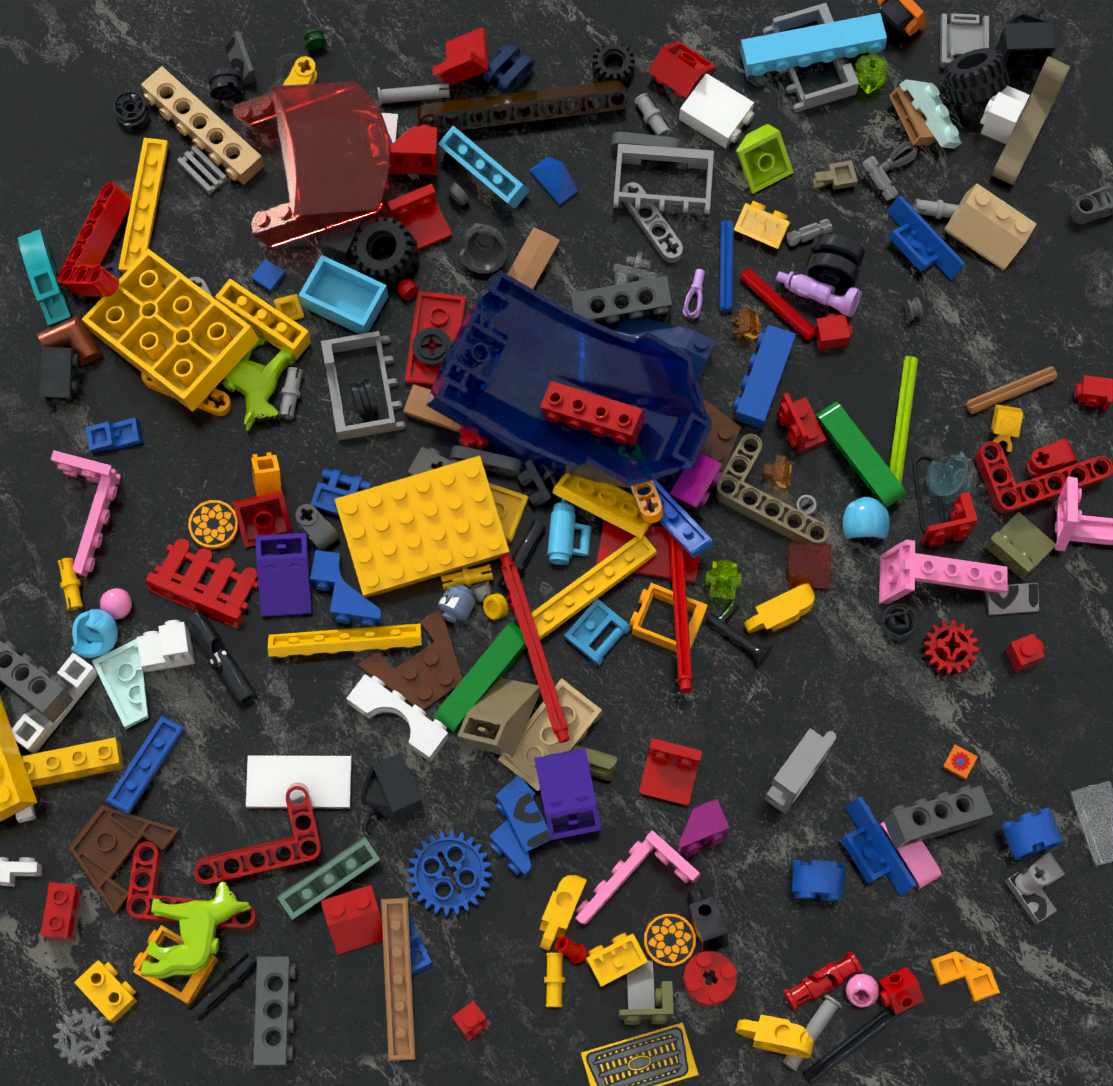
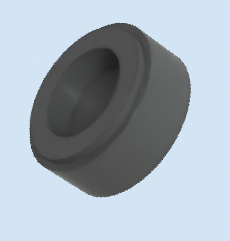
(458, 194)

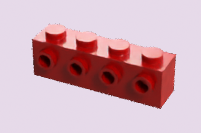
(592, 413)

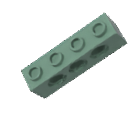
(328, 878)

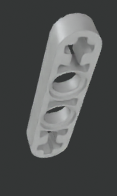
(653, 221)

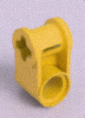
(297, 76)

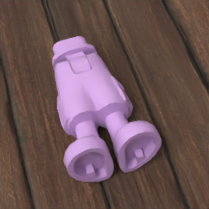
(823, 293)

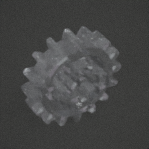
(88, 1028)

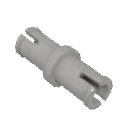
(652, 115)
(936, 209)
(290, 392)

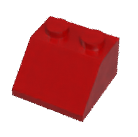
(680, 68)
(416, 151)
(353, 919)

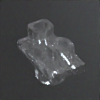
(623, 273)

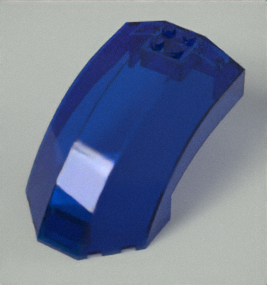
(523, 341)

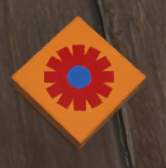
(959, 762)

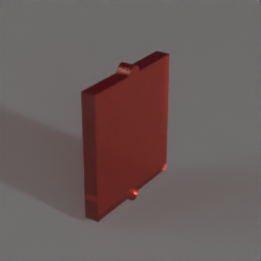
(809, 564)

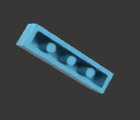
(483, 167)

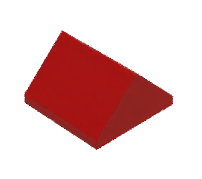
(262, 516)

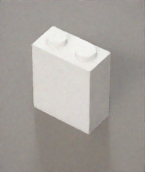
(716, 111)

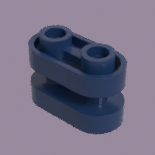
(515, 75)

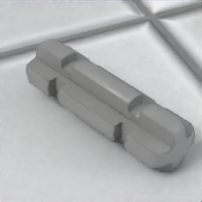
(880, 178)
(808, 232)

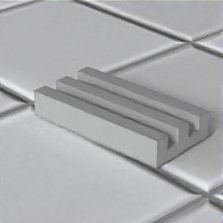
(189, 156)

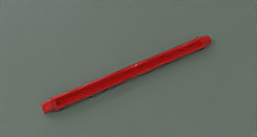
(681, 616)
(535, 648)

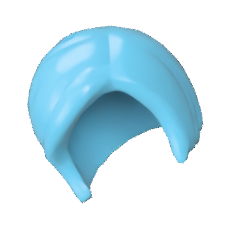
(866, 519)
(94, 633)

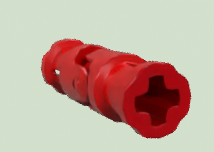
(818, 983)

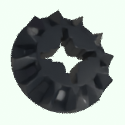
(422, 340)

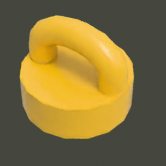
(495, 606)

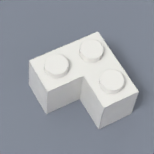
(1003, 114)
(166, 649)

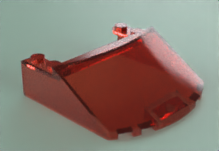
(331, 153)

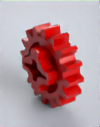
(940, 647)

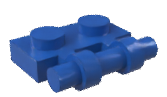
(325, 495)

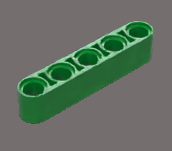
(861, 455)
(481, 677)

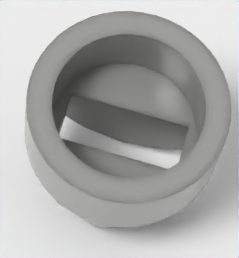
(804, 501)
(480, 590)

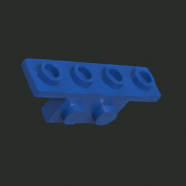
(920, 241)
(873, 850)

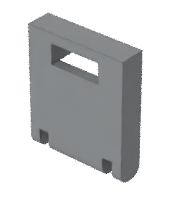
(961, 36)

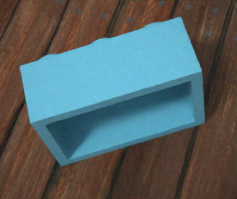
(343, 295)

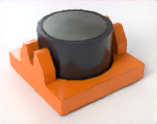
(903, 15)

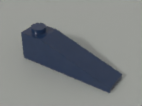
(690, 342)

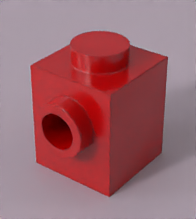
(833, 331)
(1025, 652)

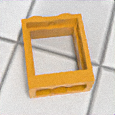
(663, 594)
(196, 980)

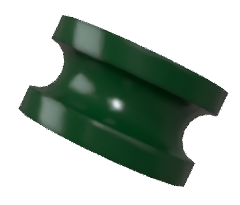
(314, 38)

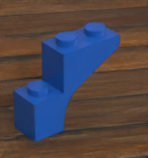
(346, 602)
(503, 838)

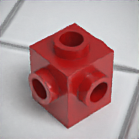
(900, 991)

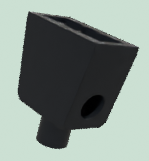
(707, 922)

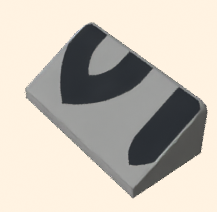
(1017, 599)
(1036, 905)

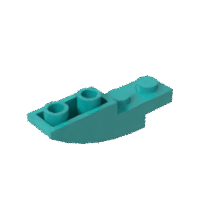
(44, 277)

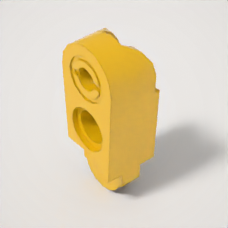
(782, 609)
(561, 909)
(777, 1036)

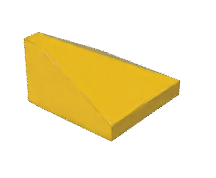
(289, 306)

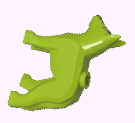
(258, 383)
(198, 931)

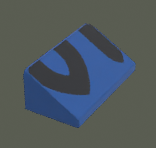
(526, 821)

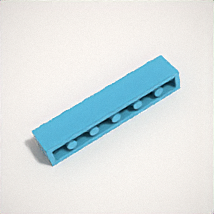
(813, 44)

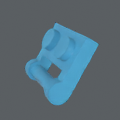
(589, 628)

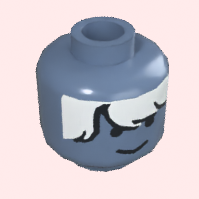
(457, 603)

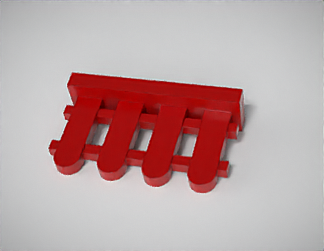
(185, 593)

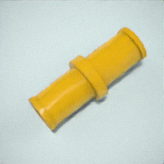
(468, 576)
(70, 584)
(554, 980)

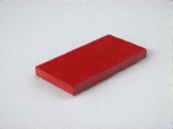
(433, 311)
(660, 565)

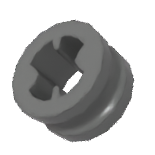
(913, 309)

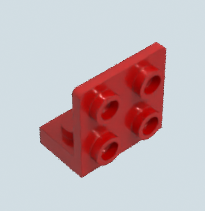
(464, 58)
(421, 216)
(801, 424)
(962, 523)
(670, 772)

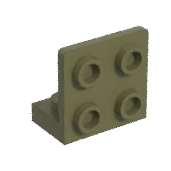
(1020, 545)
(663, 1000)

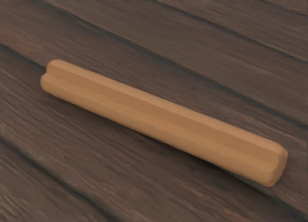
(1011, 390)

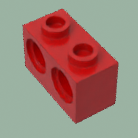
(60, 912)

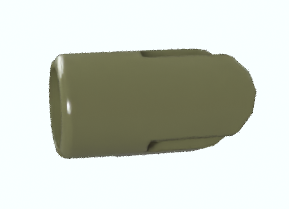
(600, 763)

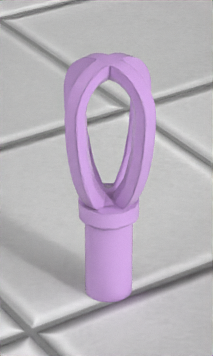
(697, 288)

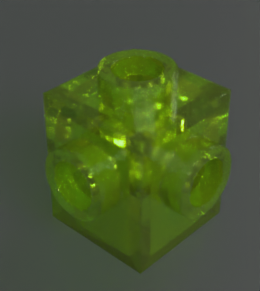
(871, 72)
(723, 579)

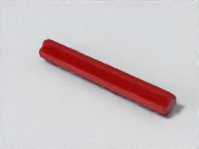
(778, 304)

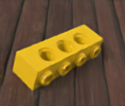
(264, 319)
(73, 762)

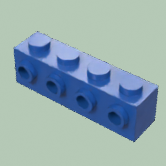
(764, 377)

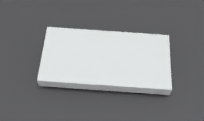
(325, 777)

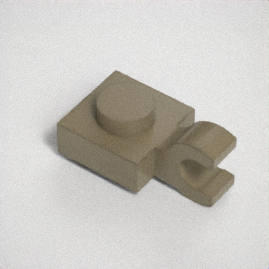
(838, 174)

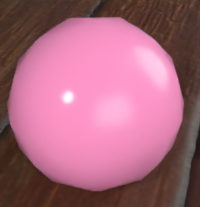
(116, 603)
(862, 990)

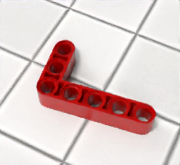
(82, 267)
(1039, 485)
(268, 849)
(148, 893)

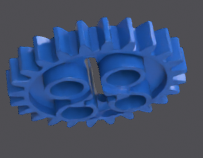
(428, 883)

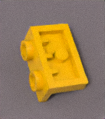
(762, 225)
(616, 959)

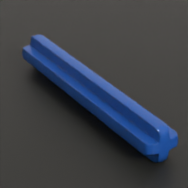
(726, 265)

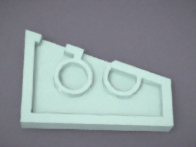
(929, 103)
(124, 682)

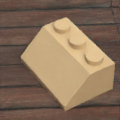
(989, 226)

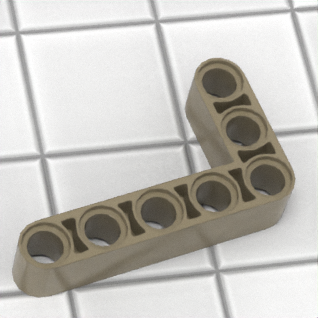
(1031, 120)
(763, 501)

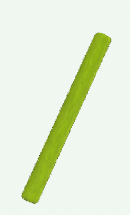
(903, 416)

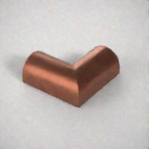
(72, 334)

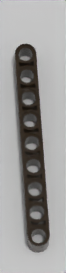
(533, 111)

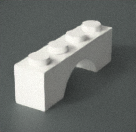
(372, 698)
(33, 727)

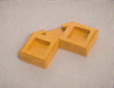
(977, 975)

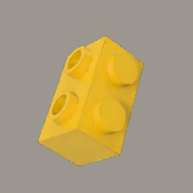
(106, 990)

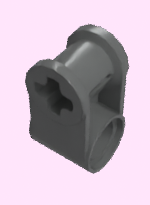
(1098, 203)
(318, 530)

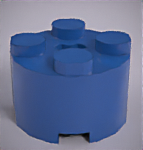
(1032, 834)
(818, 878)

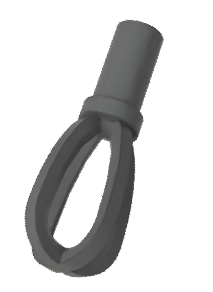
(889, 164)

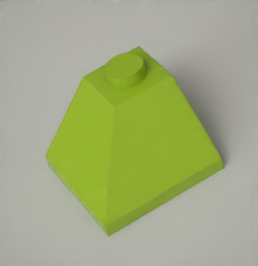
(763, 158)

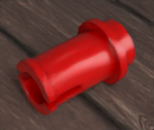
(575, 951)

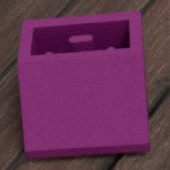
(694, 482)
(704, 827)

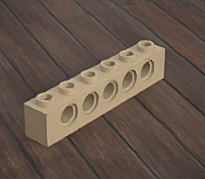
(162, 84)

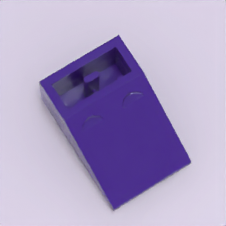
(283, 574)
(567, 793)

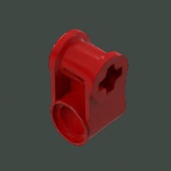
(1051, 458)

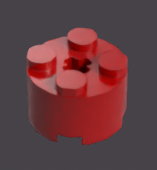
(694, 982)

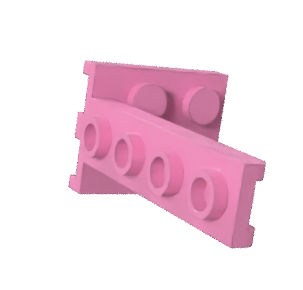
(99, 514)
(1077, 527)
(903, 567)
(623, 870)

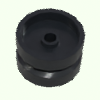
(835, 260)

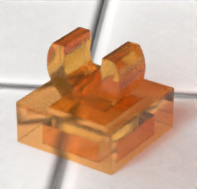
(748, 323)
(779, 472)

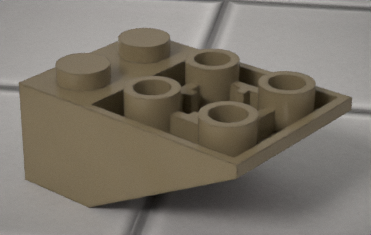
(500, 717)

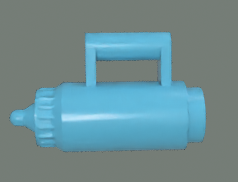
(562, 534)

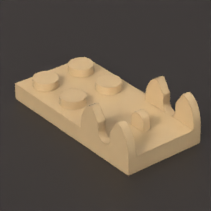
(539, 737)

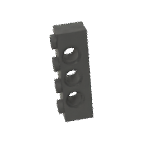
(658, 287)
(28, 683)
(906, 832)
(267, 970)

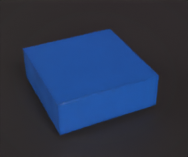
(268, 275)

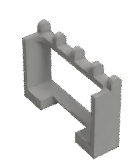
(845, 71)
(695, 158)
(350, 343)
(799, 769)

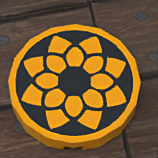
(213, 524)
(669, 940)

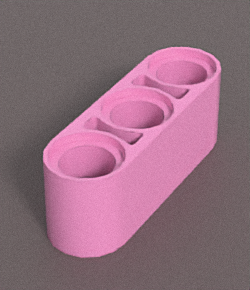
(917, 861)

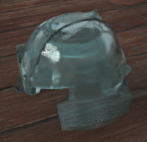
(955, 478)

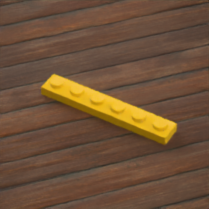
(144, 201)
(592, 585)
(344, 640)

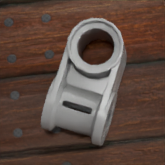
(1039, 874)

